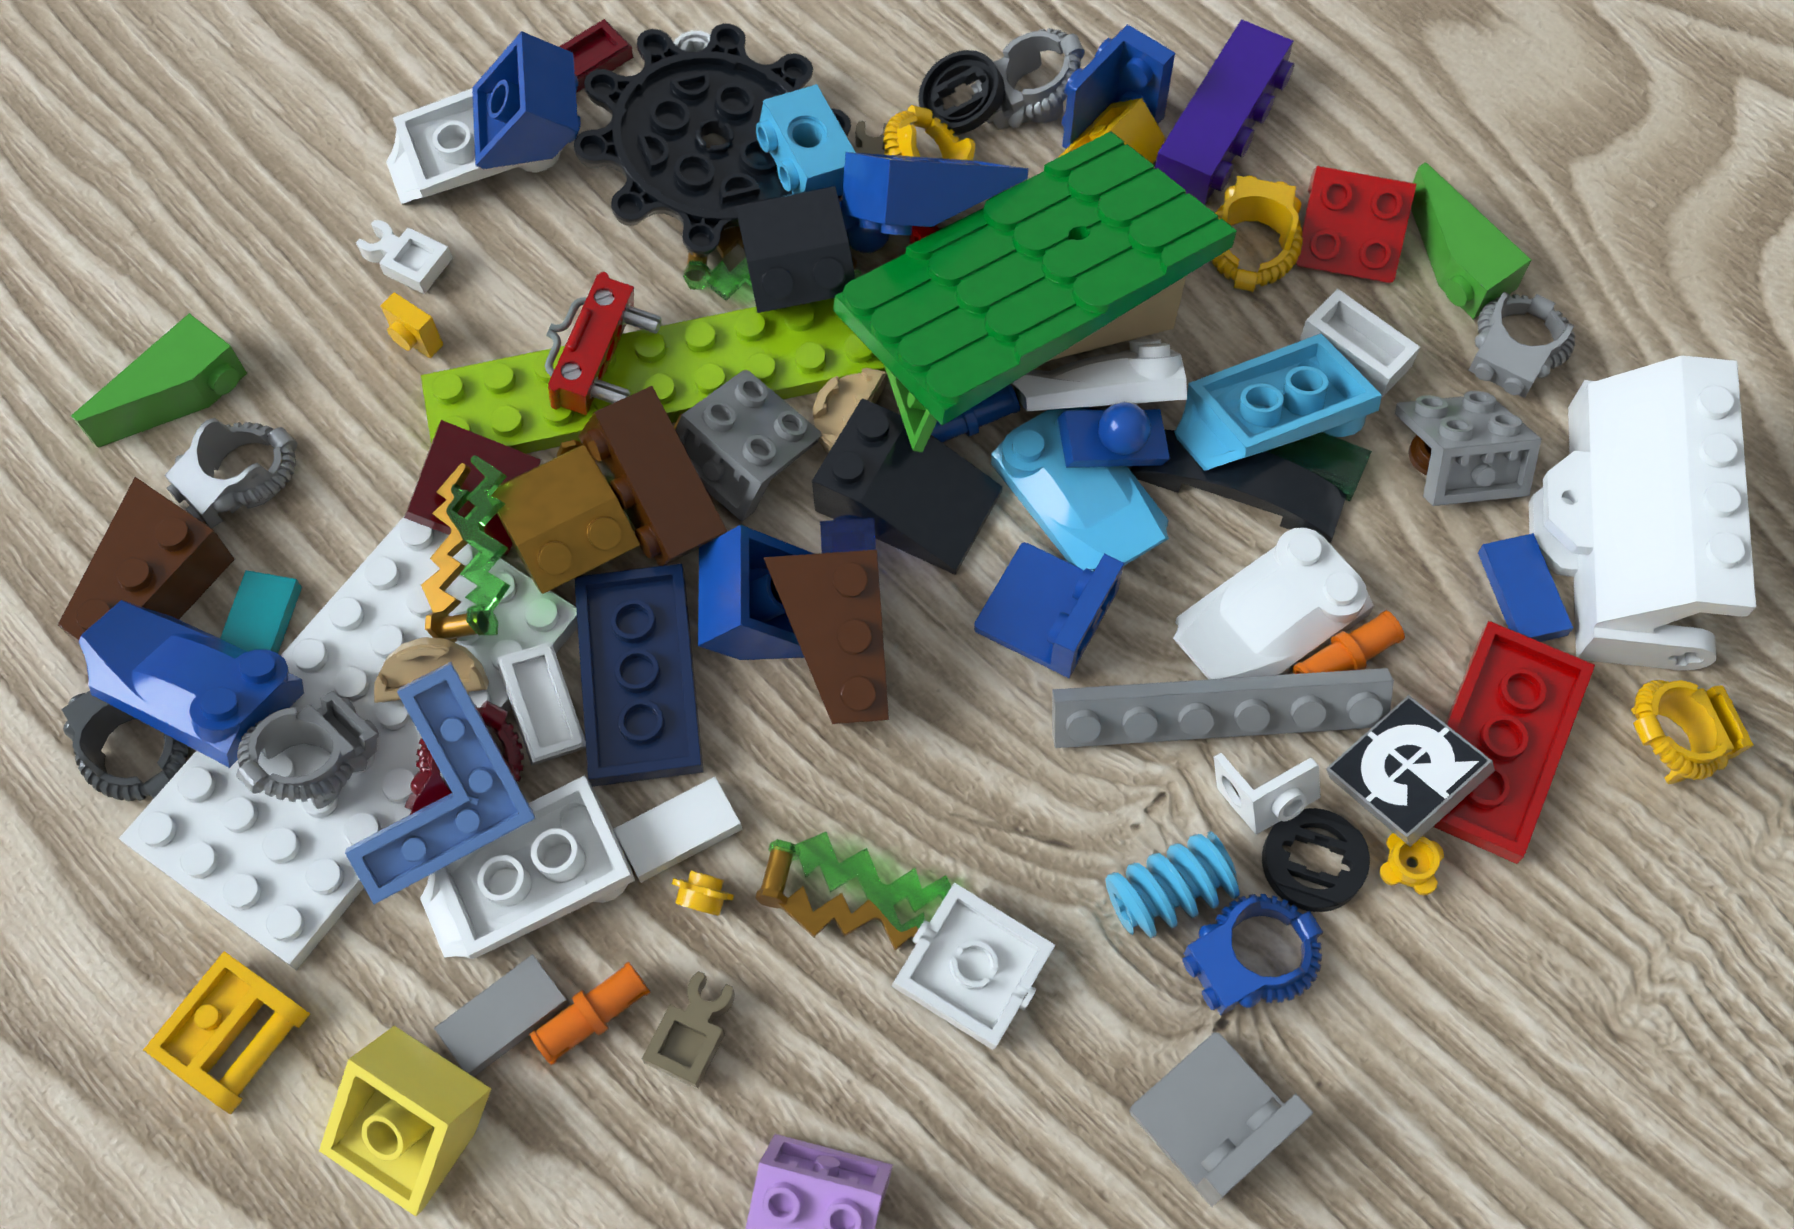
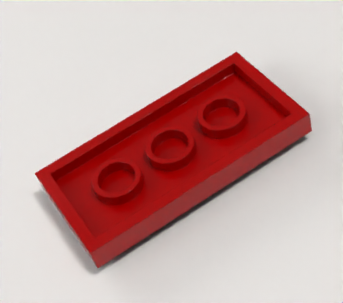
(1519, 713)

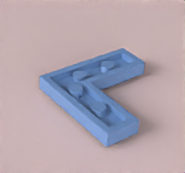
(482, 800)

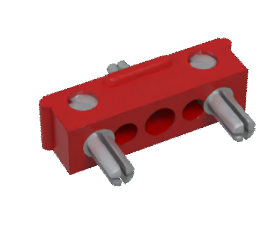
(592, 345)

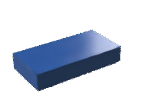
(1525, 588)

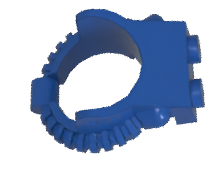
(1227, 980)

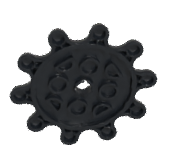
(662, 124)

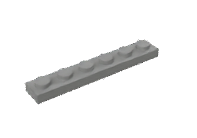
(1220, 707)

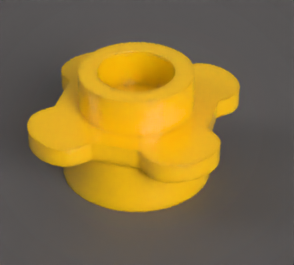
(1428, 857)
(701, 893)

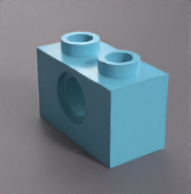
(804, 140)

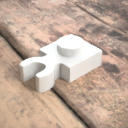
(408, 258)

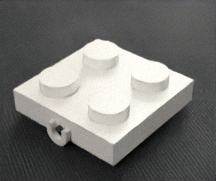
(973, 966)

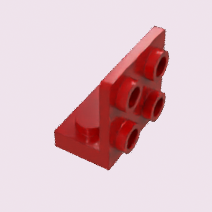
(1355, 224)

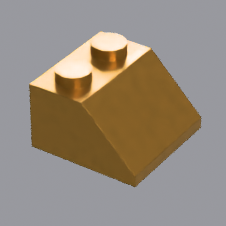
(564, 519)

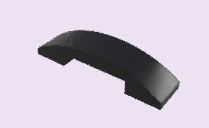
(1258, 481)

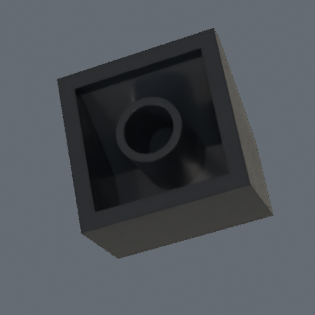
(795, 248)

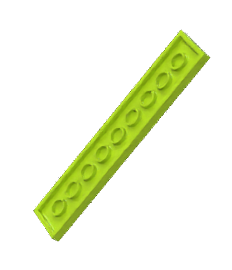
(685, 361)

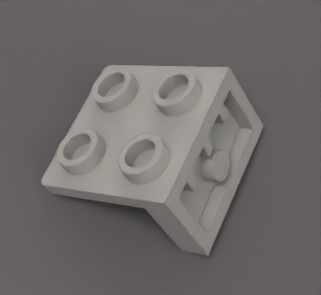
(743, 440)
(1475, 446)
(1216, 1117)

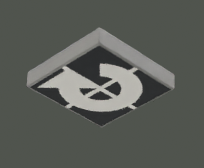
(1410, 770)

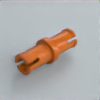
(1356, 648)
(589, 1013)

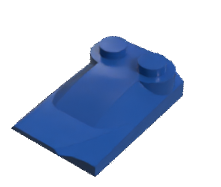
(184, 679)

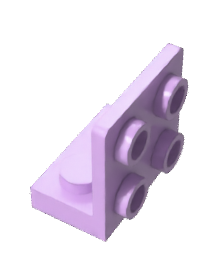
(816, 1188)

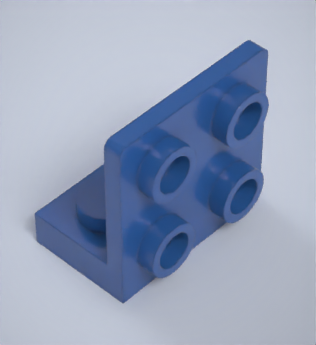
(1122, 70)
(1049, 607)

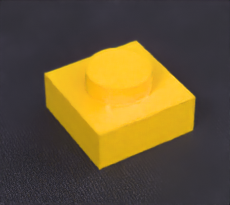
(411, 326)

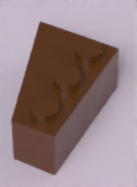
(652, 476)
(148, 558)
(839, 628)

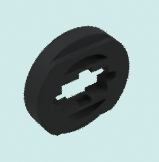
(951, 72)
(1280, 870)

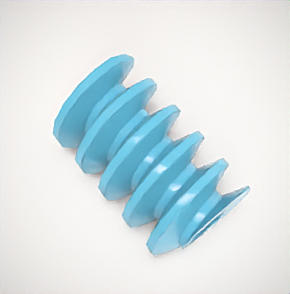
(1172, 883)

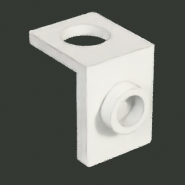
(1273, 801)

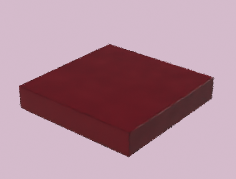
(447, 451)

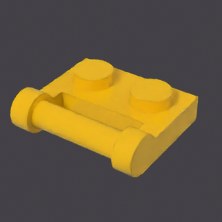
(210, 1023)

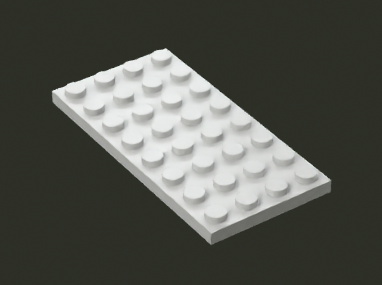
(283, 863)

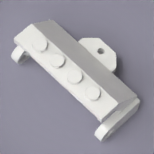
(1651, 512)

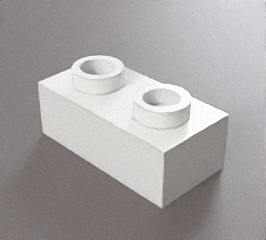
(1363, 339)

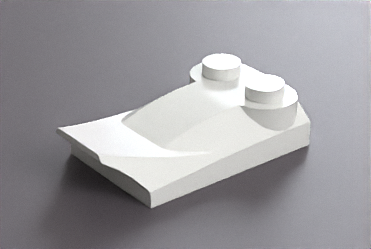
(438, 149)
(1136, 375)
(1274, 610)
(528, 875)

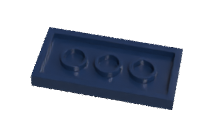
(637, 675)

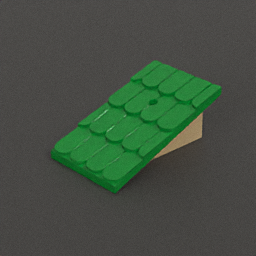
(1035, 276)

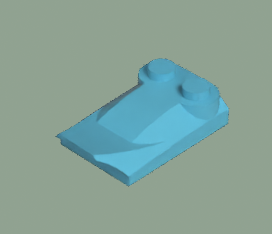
(1274, 403)
(1078, 507)

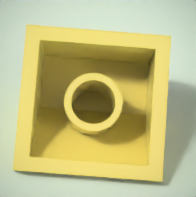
(402, 1118)

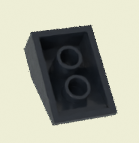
(919, 500)

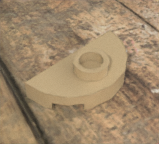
(839, 400)
(422, 657)

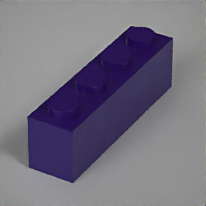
(1225, 109)

